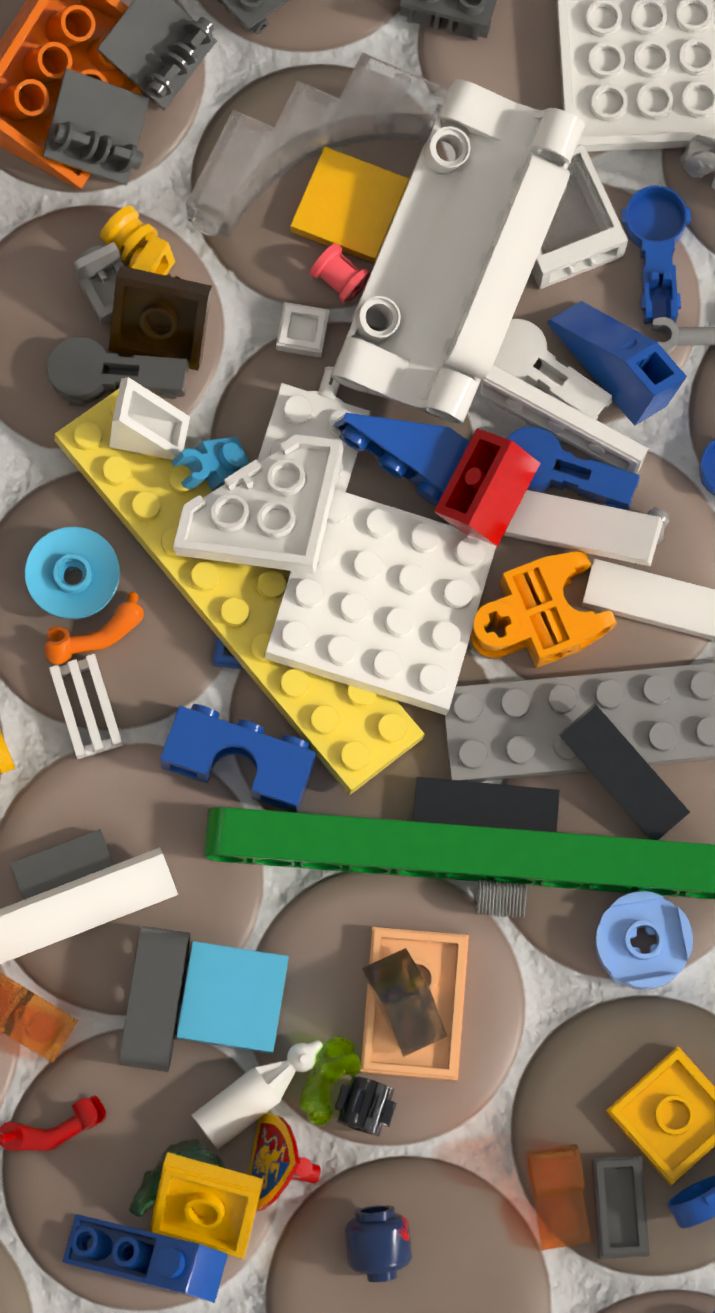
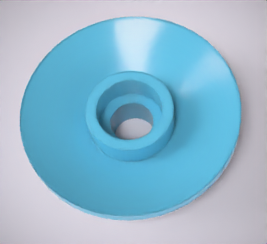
(68, 551)

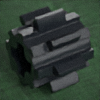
(365, 1105)

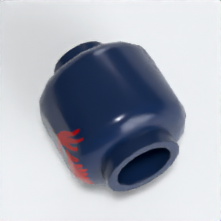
(378, 1242)

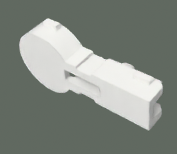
(520, 351)

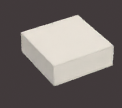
(302, 330)

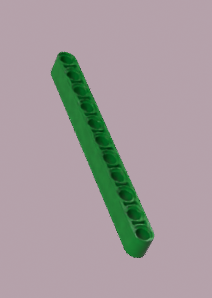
(460, 852)

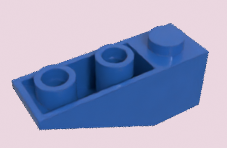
(620, 360)
(407, 449)
(145, 1258)

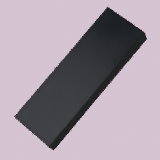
(624, 773)
(485, 805)

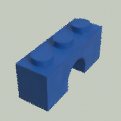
(202, 739)

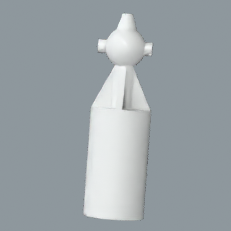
(252, 1095)

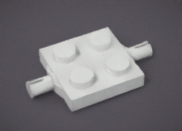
(311, 415)

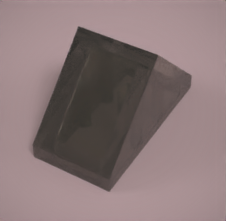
(405, 1002)

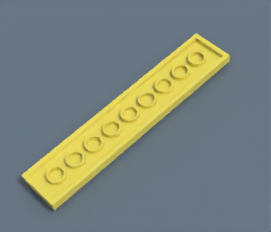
(345, 725)

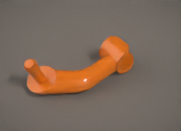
(61, 646)

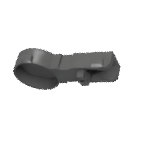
(77, 371)

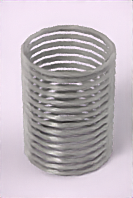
(500, 889)

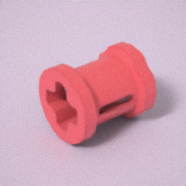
(340, 273)

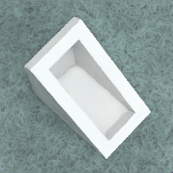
(147, 423)

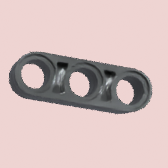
(154, 999)

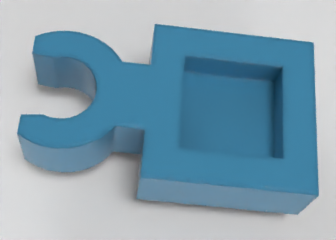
(212, 461)

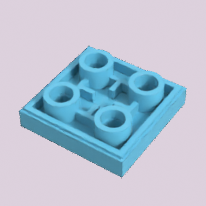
(232, 997)

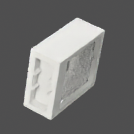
(583, 227)

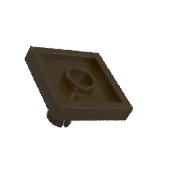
(159, 316)

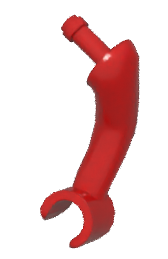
(21, 1137)

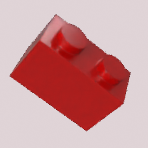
(487, 487)

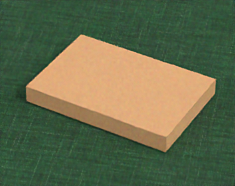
(443, 966)

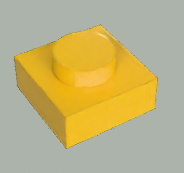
(154, 257)

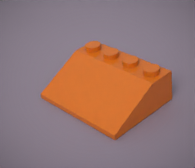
(33, 58)

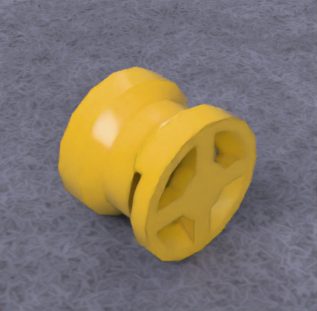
(127, 232)

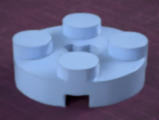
(659, 918)

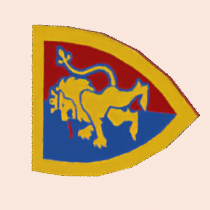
(277, 1159)

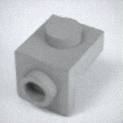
(97, 278)

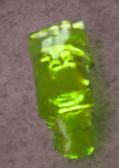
(333, 1063)

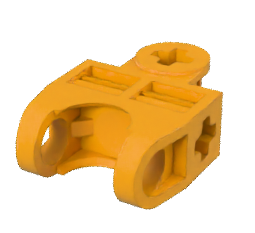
(538, 613)

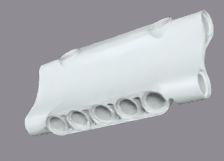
(459, 252)

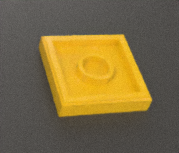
(349, 204)
(669, 1115)
(206, 1204)

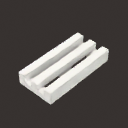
(75, 668)

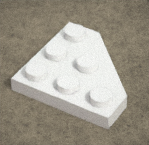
(267, 510)

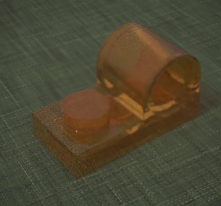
(33, 1020)
(558, 1196)

